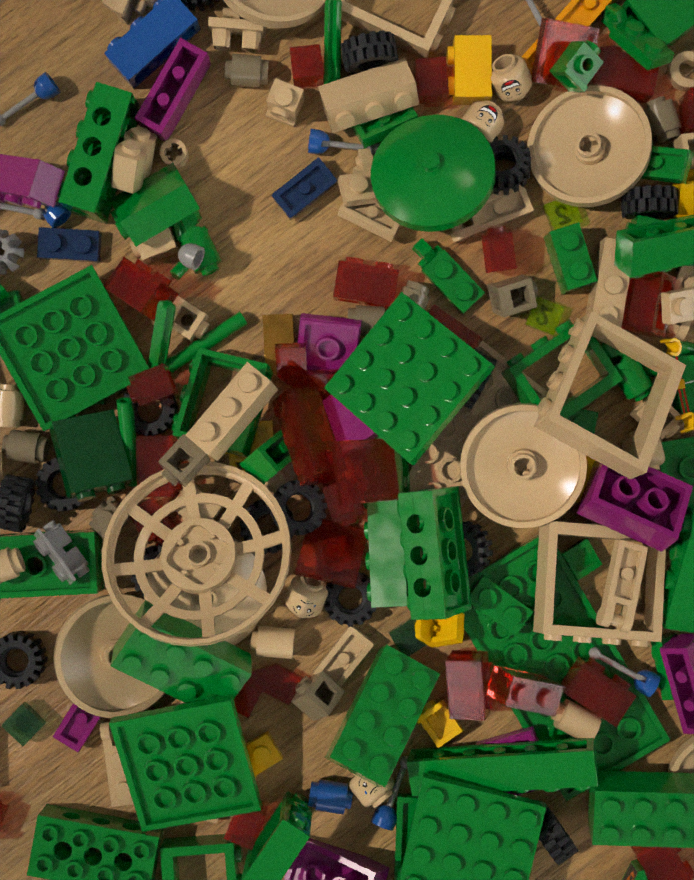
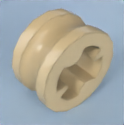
(168, 146)

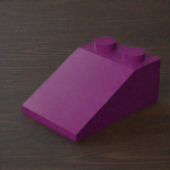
(328, 862)

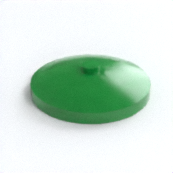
(433, 173)

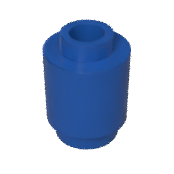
(330, 796)

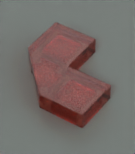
(292, 368)
(272, 680)

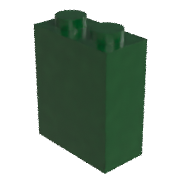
(91, 455)

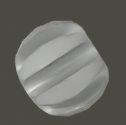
(12, 253)

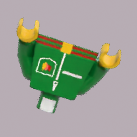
(684, 397)

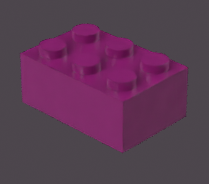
(641, 507)

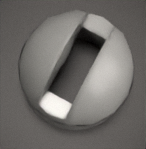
(191, 255)

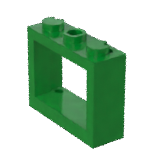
(543, 346)
(192, 395)
(280, 839)
(199, 845)

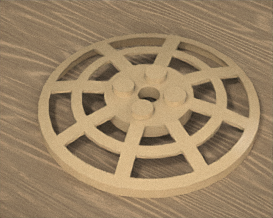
(182, 542)

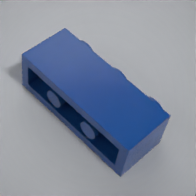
(151, 40)

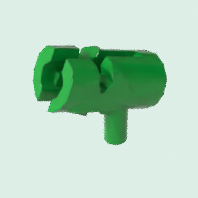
(187, 232)
(635, 376)

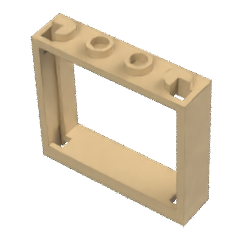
(404, 39)
(654, 414)
(546, 589)

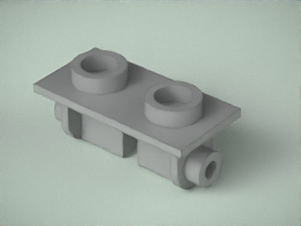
(65, 563)

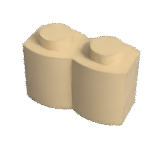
(133, 159)

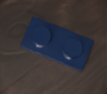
(304, 188)
(69, 244)

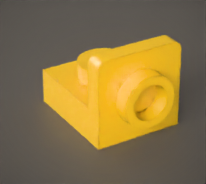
(263, 753)

